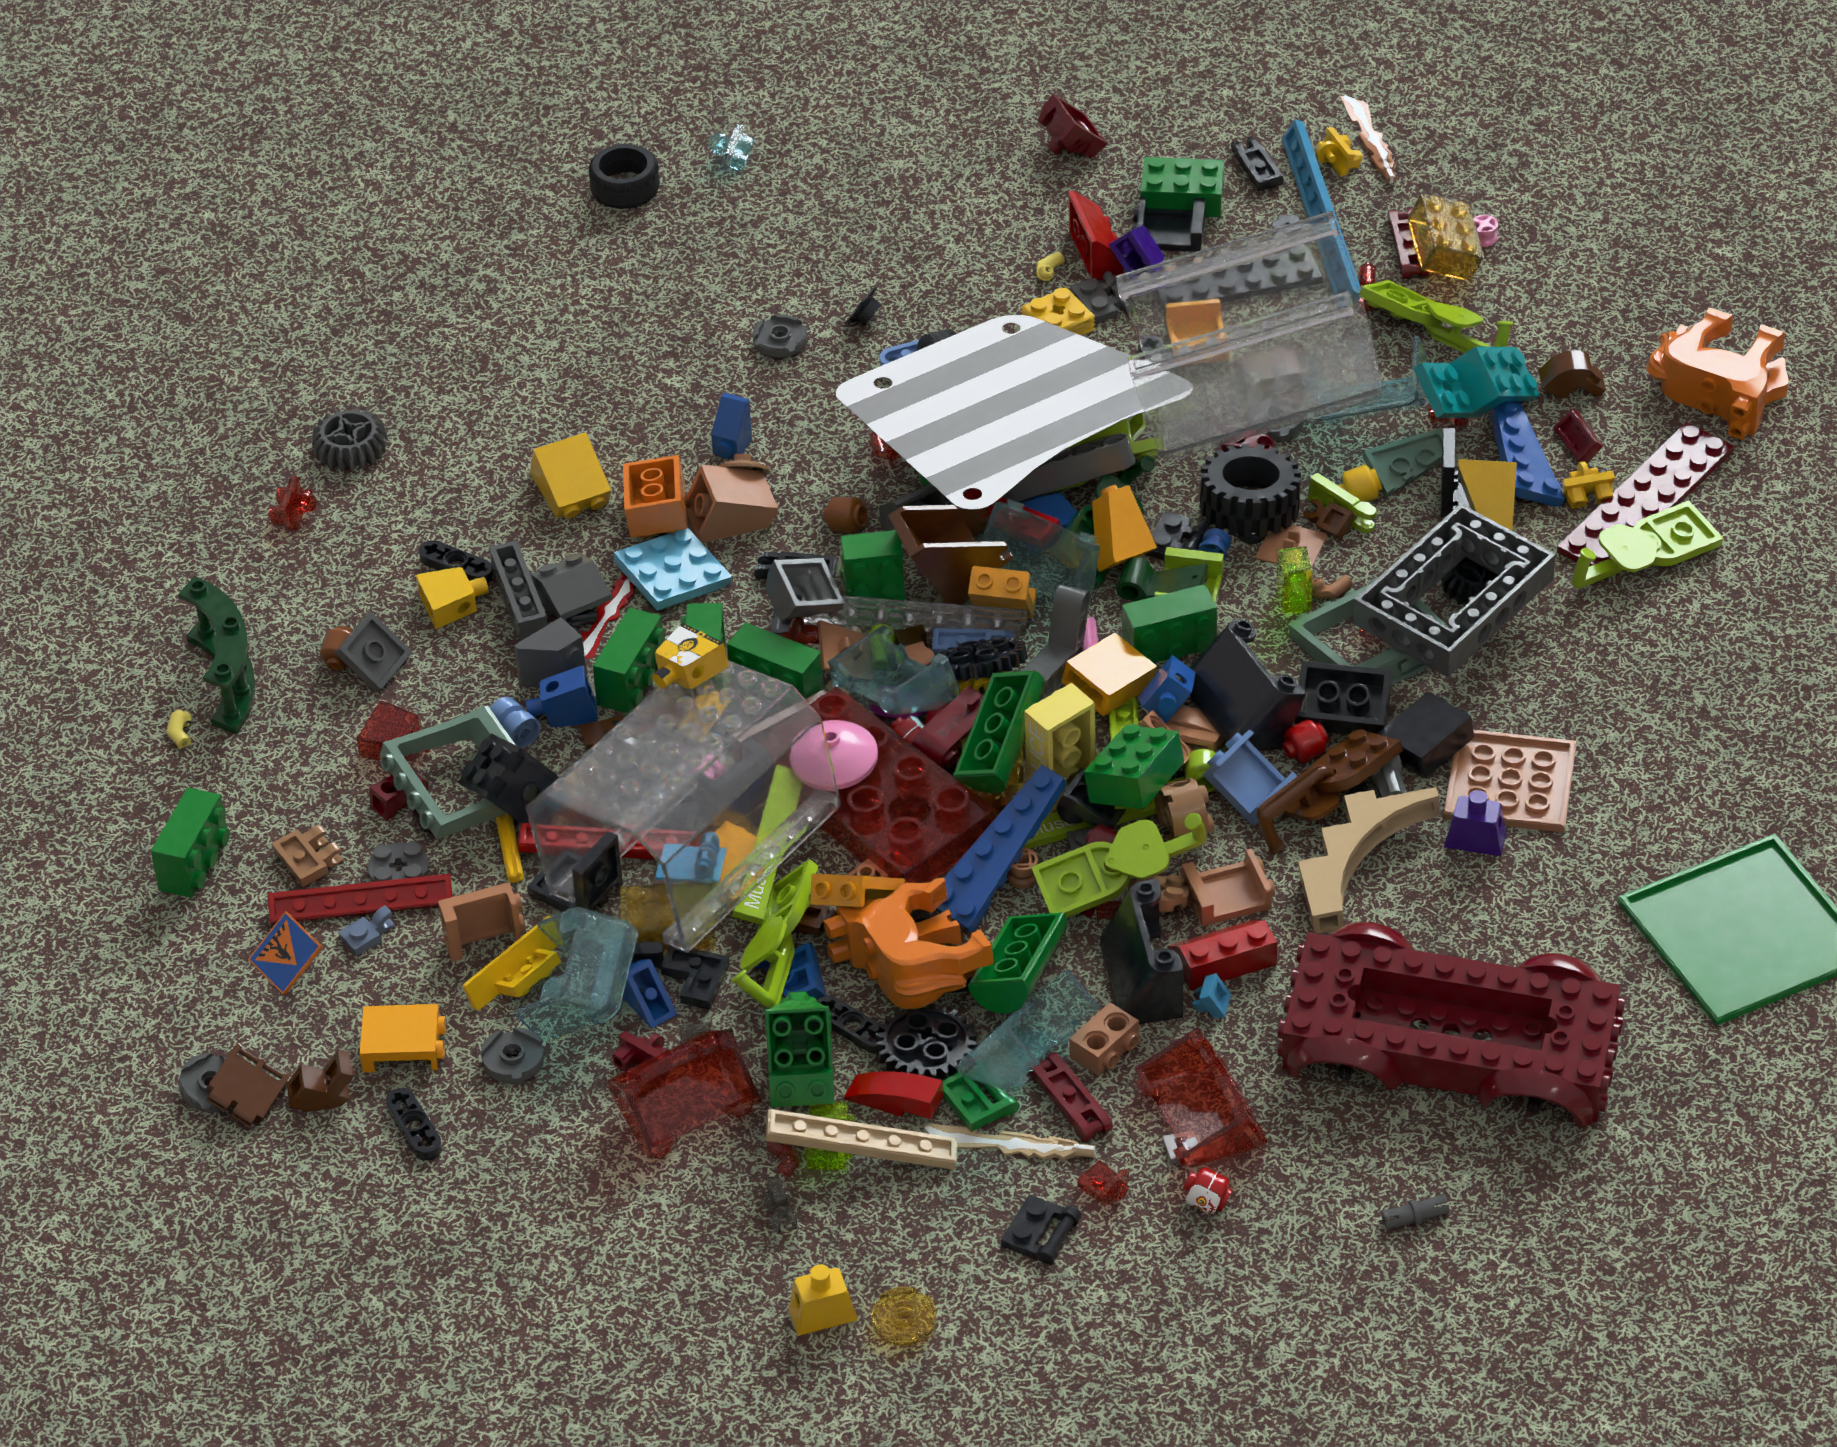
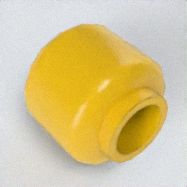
(1361, 483)

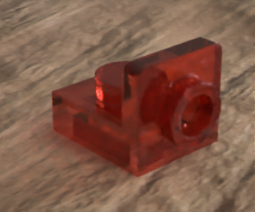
(1104, 1183)

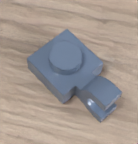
(364, 934)

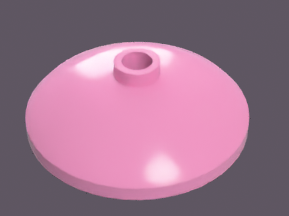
(851, 751)

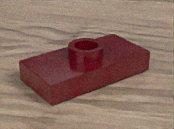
(1578, 436)

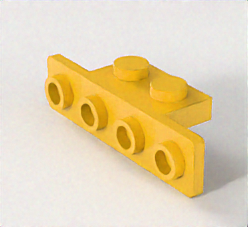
(514, 969)

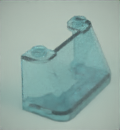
(1044, 549)
(891, 679)

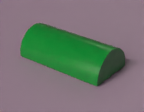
(998, 731)
(1019, 959)

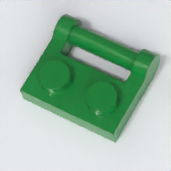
(973, 1105)

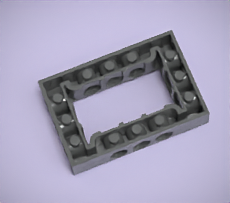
(1386, 604)

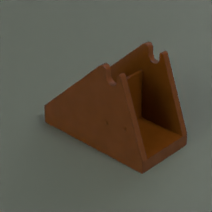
(945, 548)

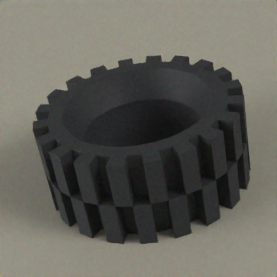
(1250, 509)

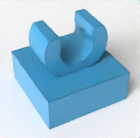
(1212, 997)

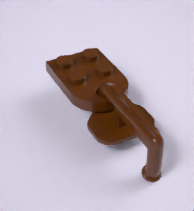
(1318, 788)

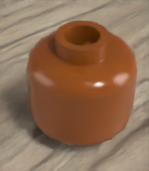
(845, 514)
(331, 641)

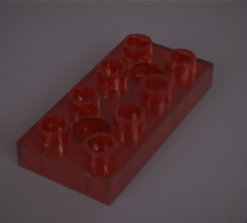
(883, 810)

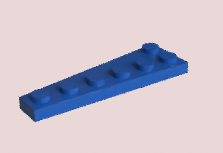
(1519, 444)
(992, 855)

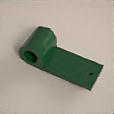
(1141, 582)

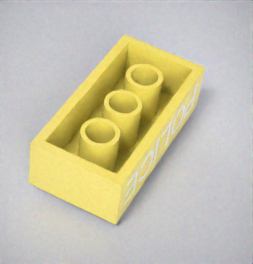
(1060, 734)

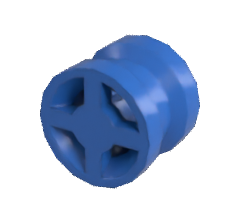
(1215, 541)

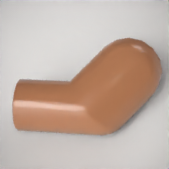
(1330, 591)

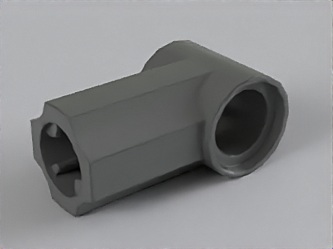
(1389, 778)

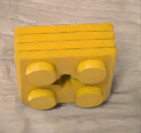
(1063, 310)

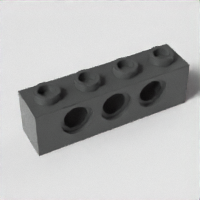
(517, 589)

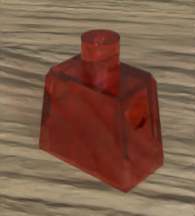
(384, 725)

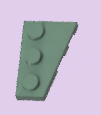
(1405, 459)

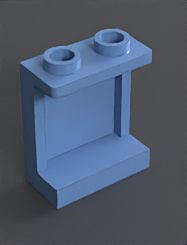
(1245, 776)

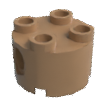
(1179, 800)

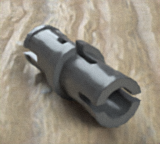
(1415, 1212)

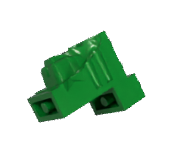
(799, 1052)

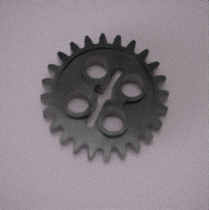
(985, 657)
(925, 1041)

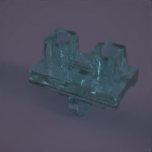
(735, 149)

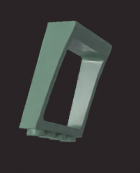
(1331, 613)
(473, 726)

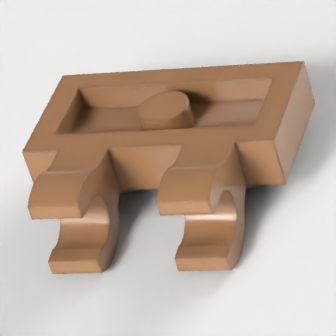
(302, 860)

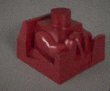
(1070, 128)

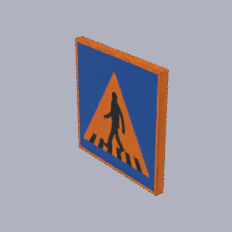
(285, 953)

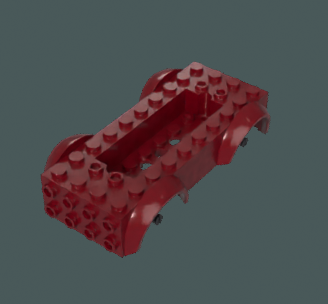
(1546, 1017)

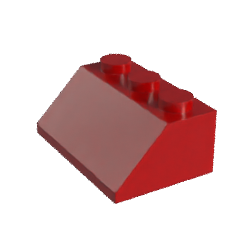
(1091, 236)
(1227, 952)

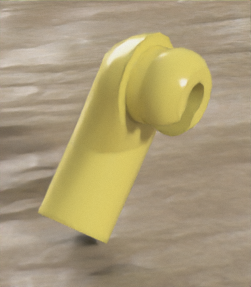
(1046, 266)
(177, 722)

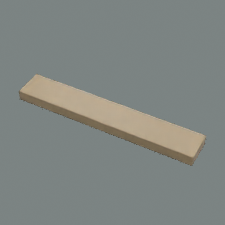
(861, 1139)

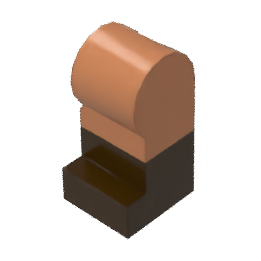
(915, 643)

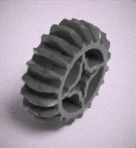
(349, 439)

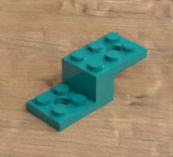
(1476, 382)

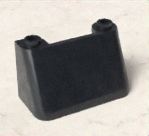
(1240, 692)
(1142, 979)

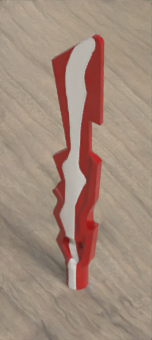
(607, 612)

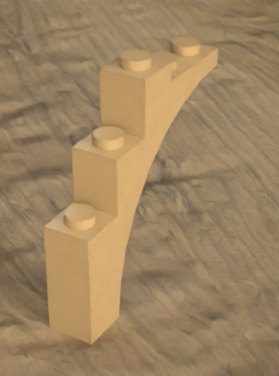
(1346, 845)

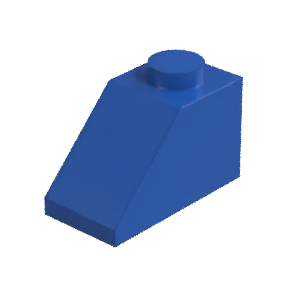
(731, 426)
(647, 994)

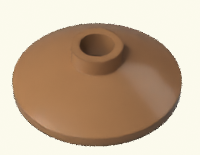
(744, 461)

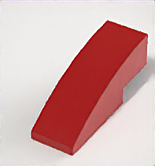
(897, 1093)

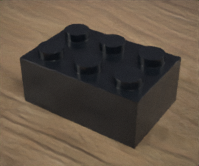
(1345, 697)

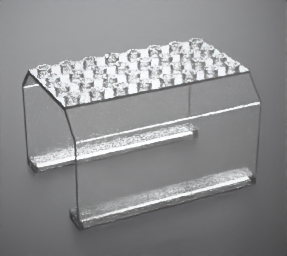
(1249, 337)
(707, 782)

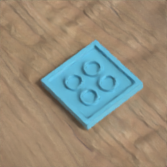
(672, 568)

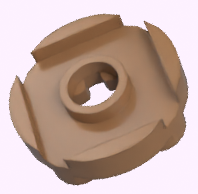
(1172, 891)

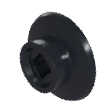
(866, 308)

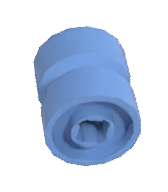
(519, 725)

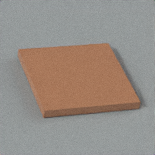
(1520, 772)

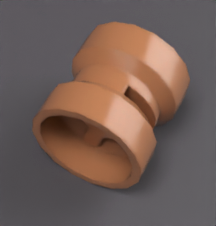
(1021, 873)

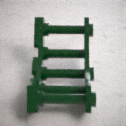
(224, 637)

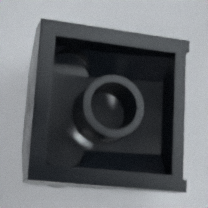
(1076, 807)

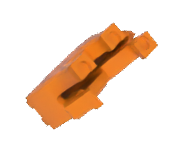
(1720, 379)
(904, 954)

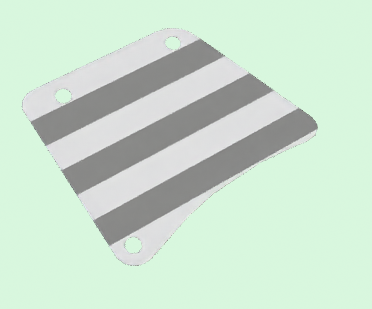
(993, 403)

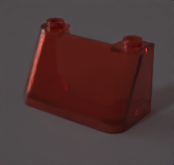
(684, 1090)
(1200, 1101)

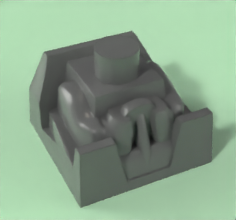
(802, 588)

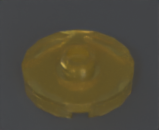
(903, 1303)

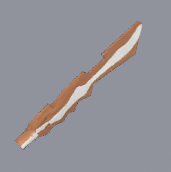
(1372, 140)

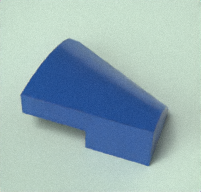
(803, 972)

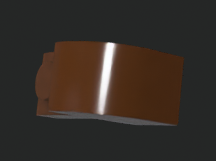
(1571, 370)
(321, 1088)

